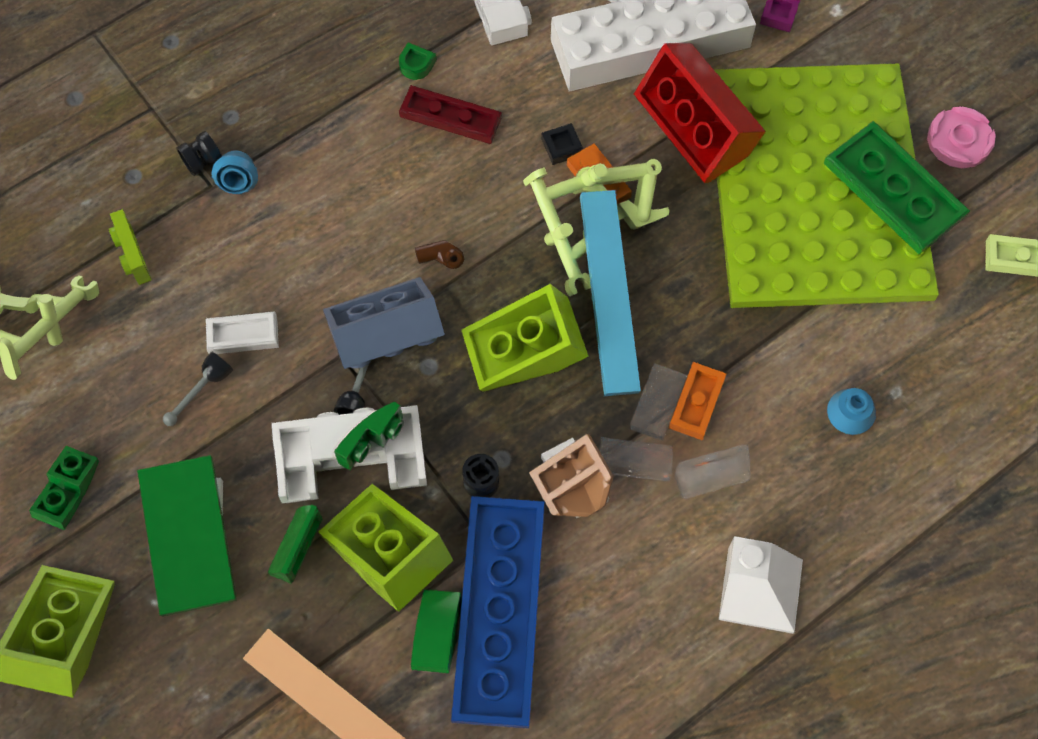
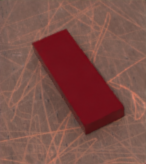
(450, 114)

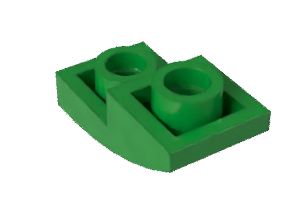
(377, 427)
(66, 487)
(435, 631)

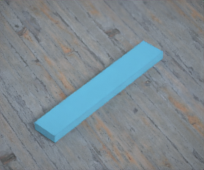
(609, 293)

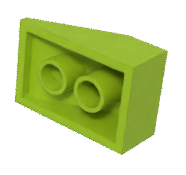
(525, 340)
(387, 546)
(54, 631)

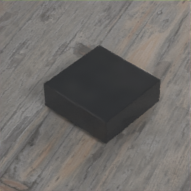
(561, 143)

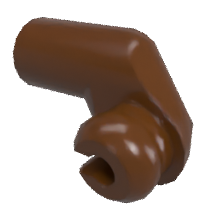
(442, 252)

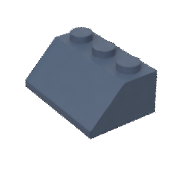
(384, 323)

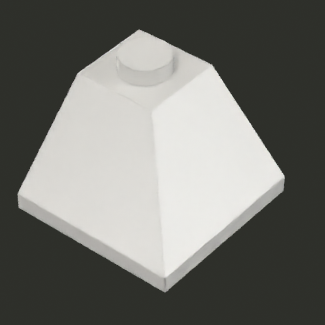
(761, 585)

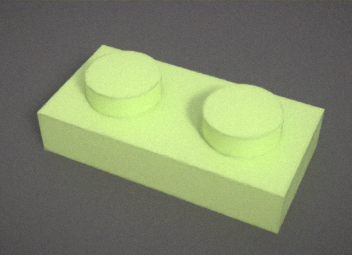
(1012, 255)

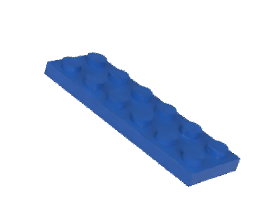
(498, 613)

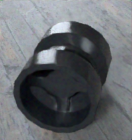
(205, 149)
(480, 483)

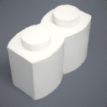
(503, 19)

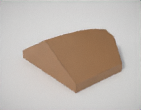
(574, 480)

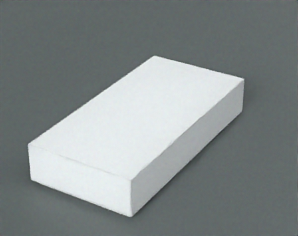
(242, 333)

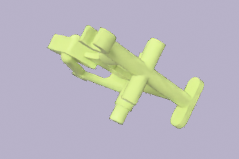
(592, 180)
(52, 311)

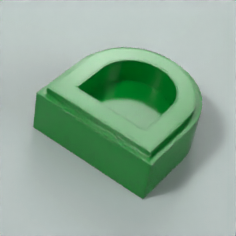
(416, 61)

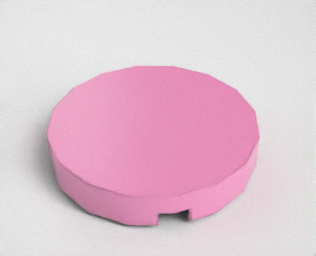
(961, 137)

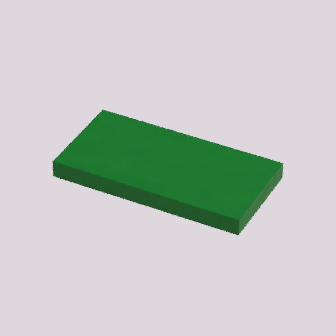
(896, 187)
(186, 536)

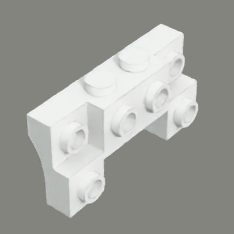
(310, 444)

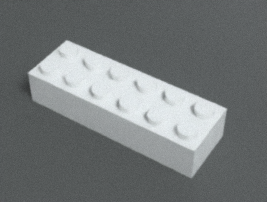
(628, 34)

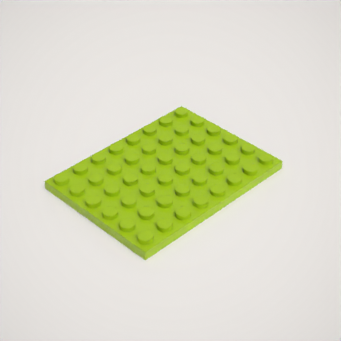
(788, 219)

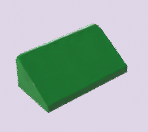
(296, 543)

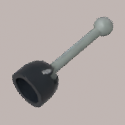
(213, 370)
(351, 400)

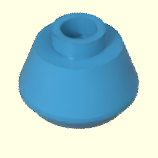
(235, 173)
(851, 411)

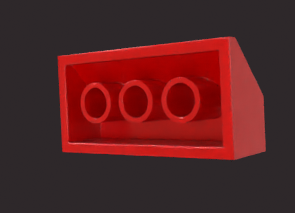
(698, 111)

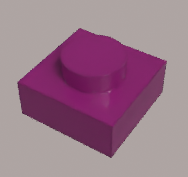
(779, 14)

